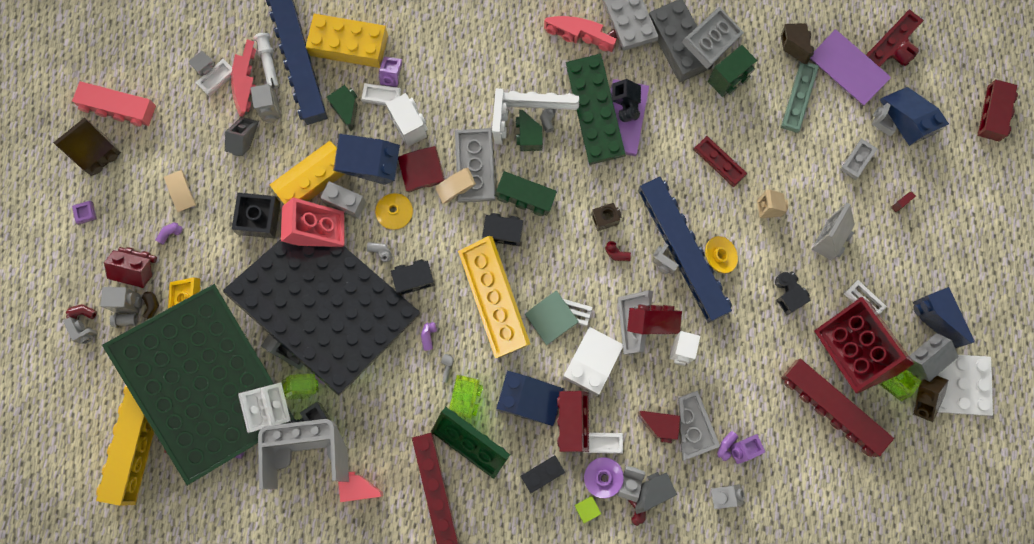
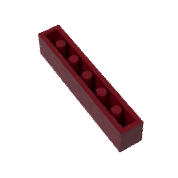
(837, 408)
(435, 489)

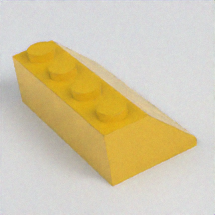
(308, 176)

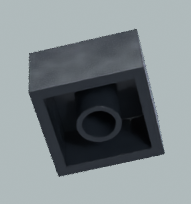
(256, 215)

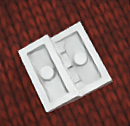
(264, 407)

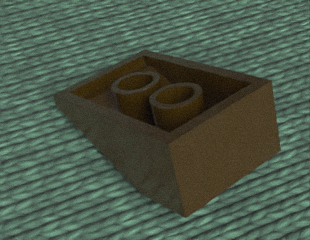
(87, 147)

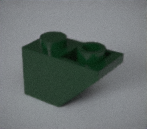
(530, 133)

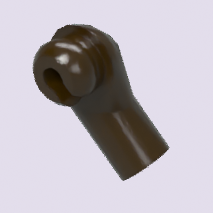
(151, 303)

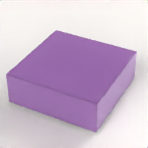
(84, 212)

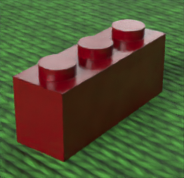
(998, 110)
(654, 320)
(573, 421)

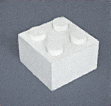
(407, 119)

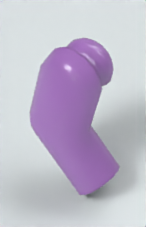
(167, 230)
(725, 445)

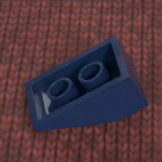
(914, 115)
(367, 158)
(944, 317)
(529, 398)

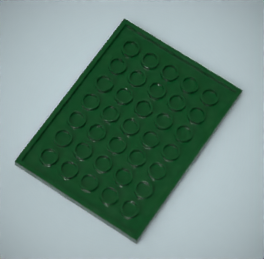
(188, 379)

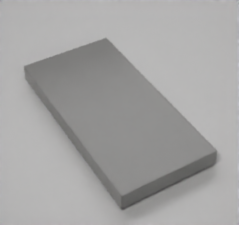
(712, 37)
(475, 152)

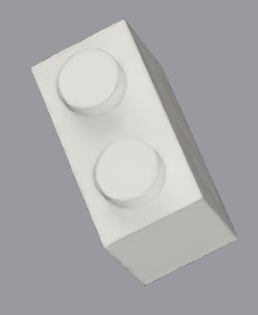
(684, 348)

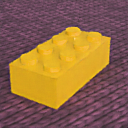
(347, 40)

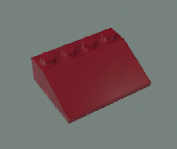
(863, 346)

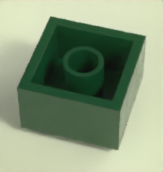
(732, 71)

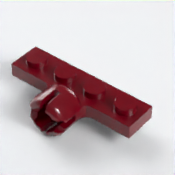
(896, 42)

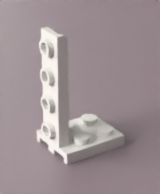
(526, 100)

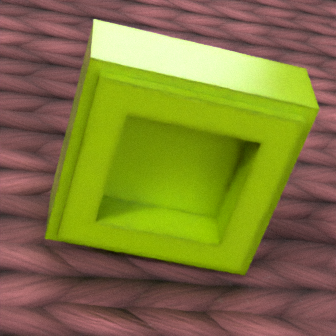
(587, 509)

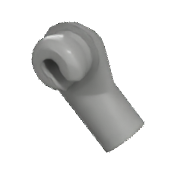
(546, 117)
(381, 249)

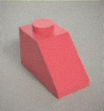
(357, 489)

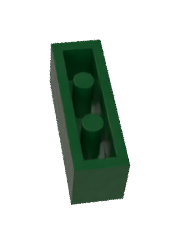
(525, 194)

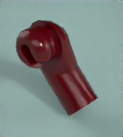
(615, 254)
(79, 310)

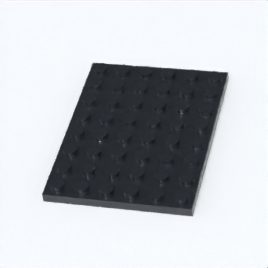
(323, 308)

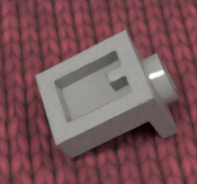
(77, 331)
(632, 483)

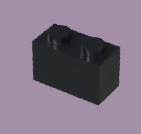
(503, 229)
(412, 277)
(542, 474)

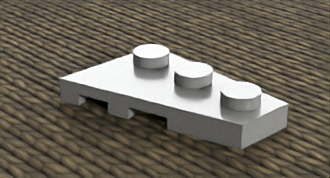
(632, 342)
(695, 427)

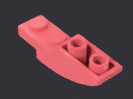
(574, 28)
(241, 83)

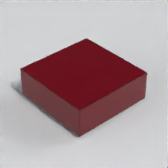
(903, 201)

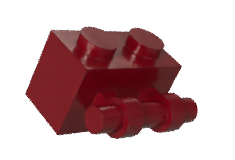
(129, 266)

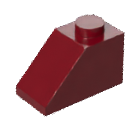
(661, 425)

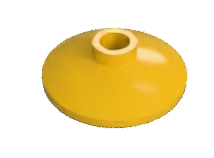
(396, 219)
(721, 254)

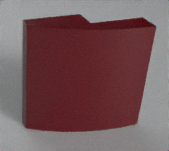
(421, 169)

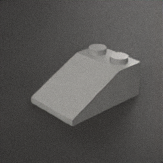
(835, 233)

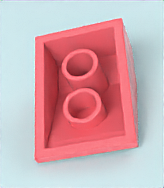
(311, 224)

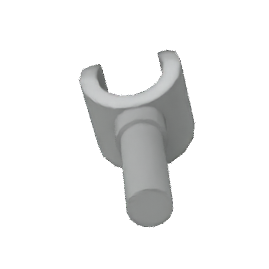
(448, 361)

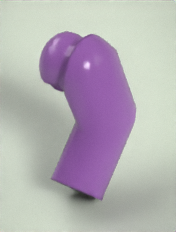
(426, 335)

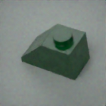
(345, 105)

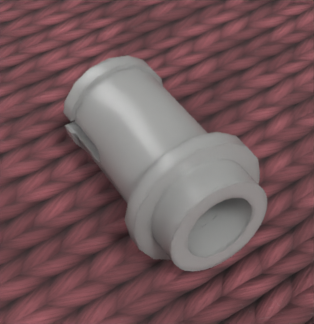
(123, 320)

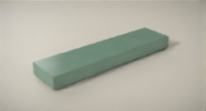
(799, 97)

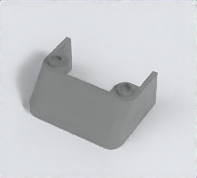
(279, 441)

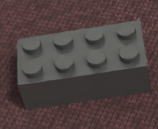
(673, 25)

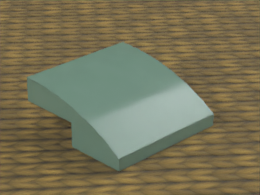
(551, 317)

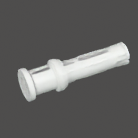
(266, 52)

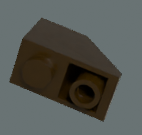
(797, 42)
(930, 398)

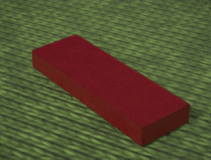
(720, 161)

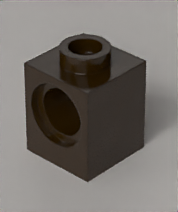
(600, 222)

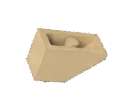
(772, 204)

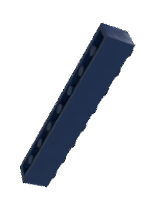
(297, 61)
(684, 249)

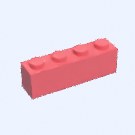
(114, 103)

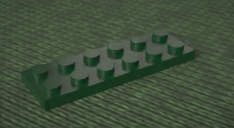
(595, 109)

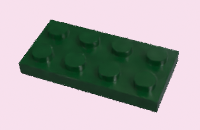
(470, 442)

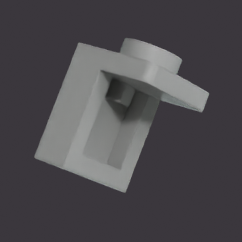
(202, 63)
(883, 120)
(665, 264)
(727, 496)

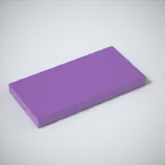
(850, 67)
(631, 130)

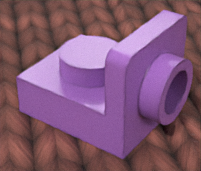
(390, 71)
(747, 449)

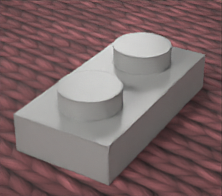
(858, 159)

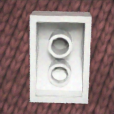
(593, 361)

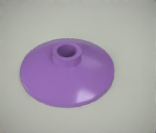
(595, 472)

